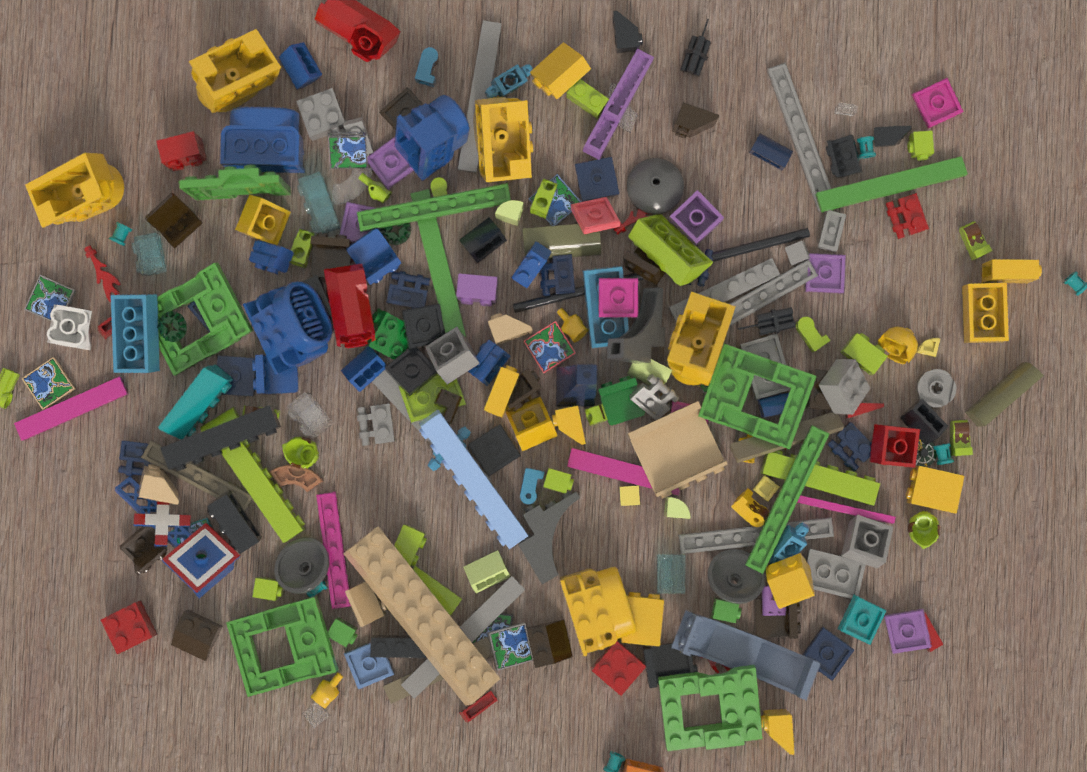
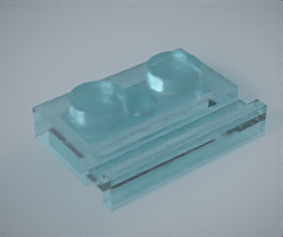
(670, 573)

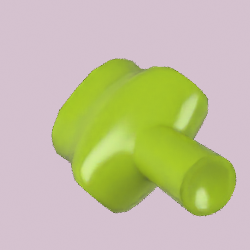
(376, 189)

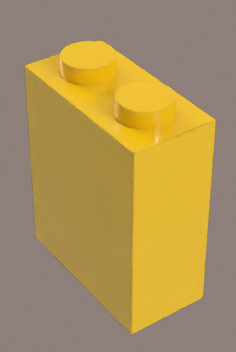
(559, 71)
(1011, 271)
(502, 391)
(935, 489)
(647, 617)

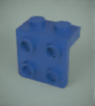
(374, 255)
(269, 383)

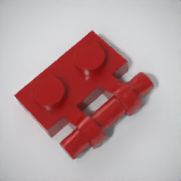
(912, 215)

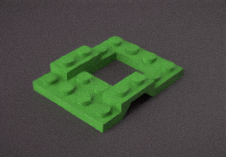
(234, 183)
(219, 310)
(731, 386)
(306, 638)
(737, 703)

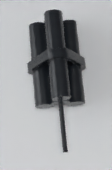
(696, 54)
(773, 321)

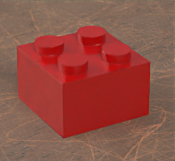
(181, 151)
(894, 445)
(128, 627)
(618, 667)

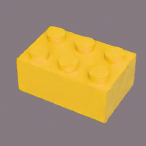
(985, 313)

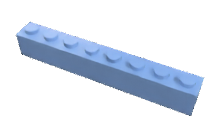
(473, 479)

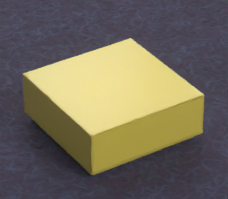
(766, 488)
(629, 495)

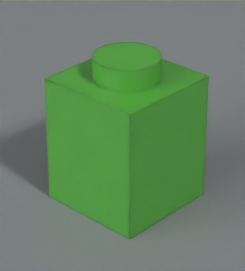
(725, 610)
(342, 632)

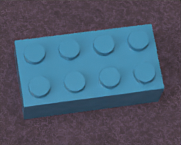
(601, 327)
(135, 333)

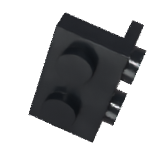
(844, 156)

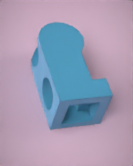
(424, 72)
(528, 493)

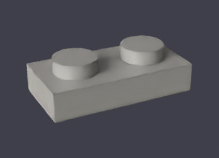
(831, 231)

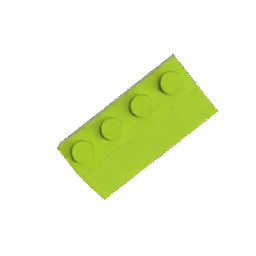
(669, 249)

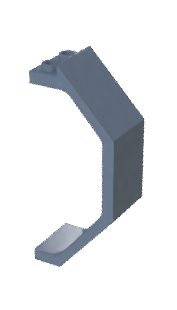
(739, 648)

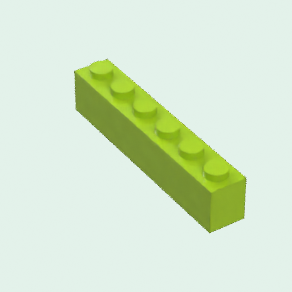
(825, 479)
(264, 492)

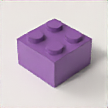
(696, 218)
(477, 289)

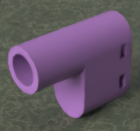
(769, 604)

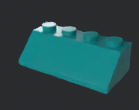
(196, 402)

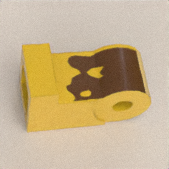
(750, 509)

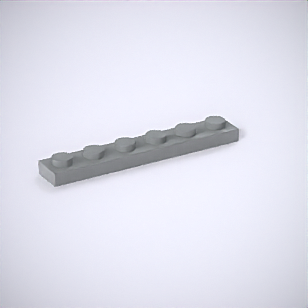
(734, 286)

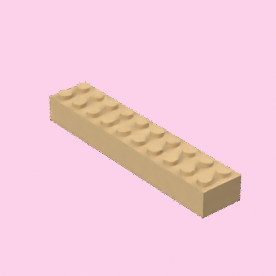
(422, 616)

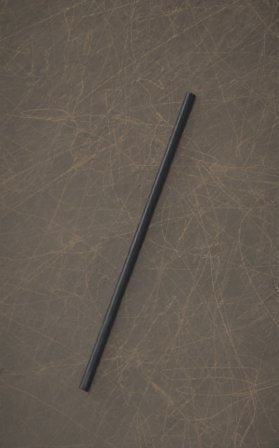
(718, 255)

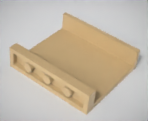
(677, 450)

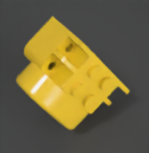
(234, 72)
(503, 138)
(76, 190)
(698, 339)
(598, 607)

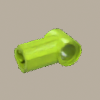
(7, 383)

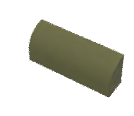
(563, 240)
(1004, 394)

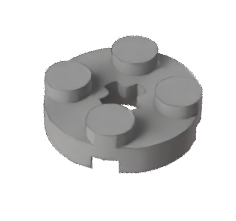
(944, 381)

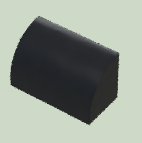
(483, 240)
(923, 417)

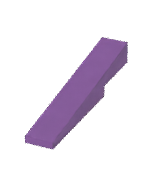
(618, 104)

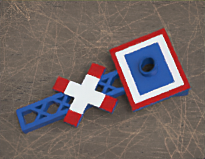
(194, 572)

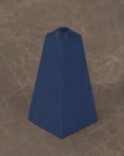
(576, 385)

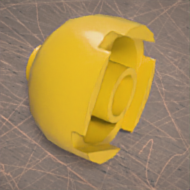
(899, 343)

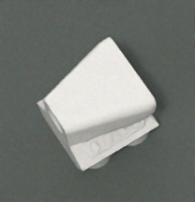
(70, 327)

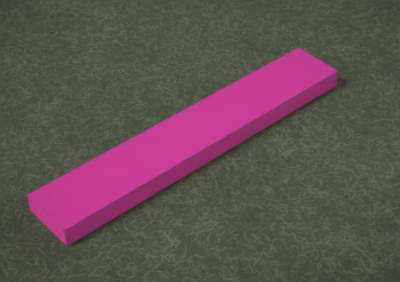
(71, 408)
(610, 468)
(846, 509)
(333, 543)

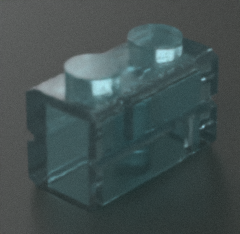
(149, 254)

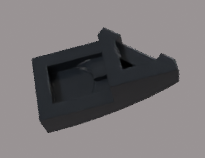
(890, 135)

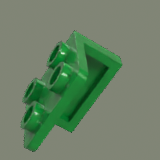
(389, 334)
(617, 400)

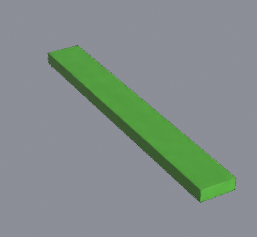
(891, 184)
(433, 207)
(439, 269)
(787, 499)

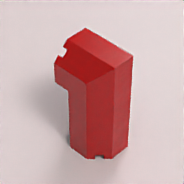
(359, 26)
(349, 305)

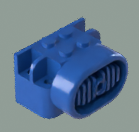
(431, 135)
(264, 139)
(290, 325)

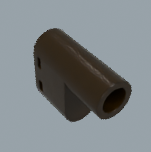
(449, 402)

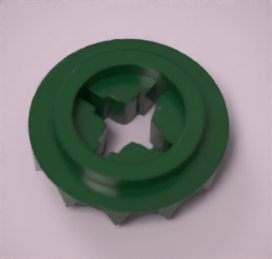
(392, 238)
(178, 322)

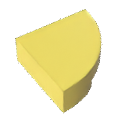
(929, 347)

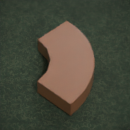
(291, 475)

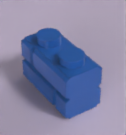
(270, 256)
(531, 264)
(491, 360)

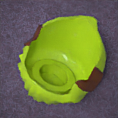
(300, 452)
(924, 529)

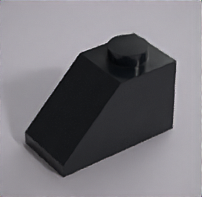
(626, 34)

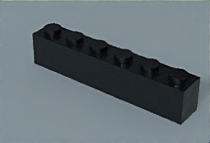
(221, 437)

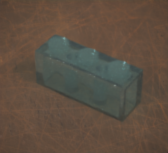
(318, 203)

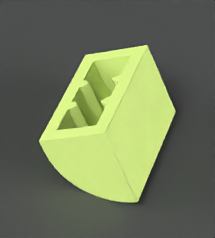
(510, 212)
(643, 370)
(676, 508)
(486, 571)

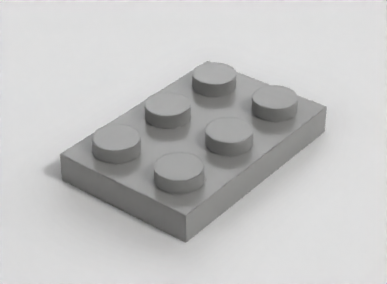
(769, 348)
(835, 573)

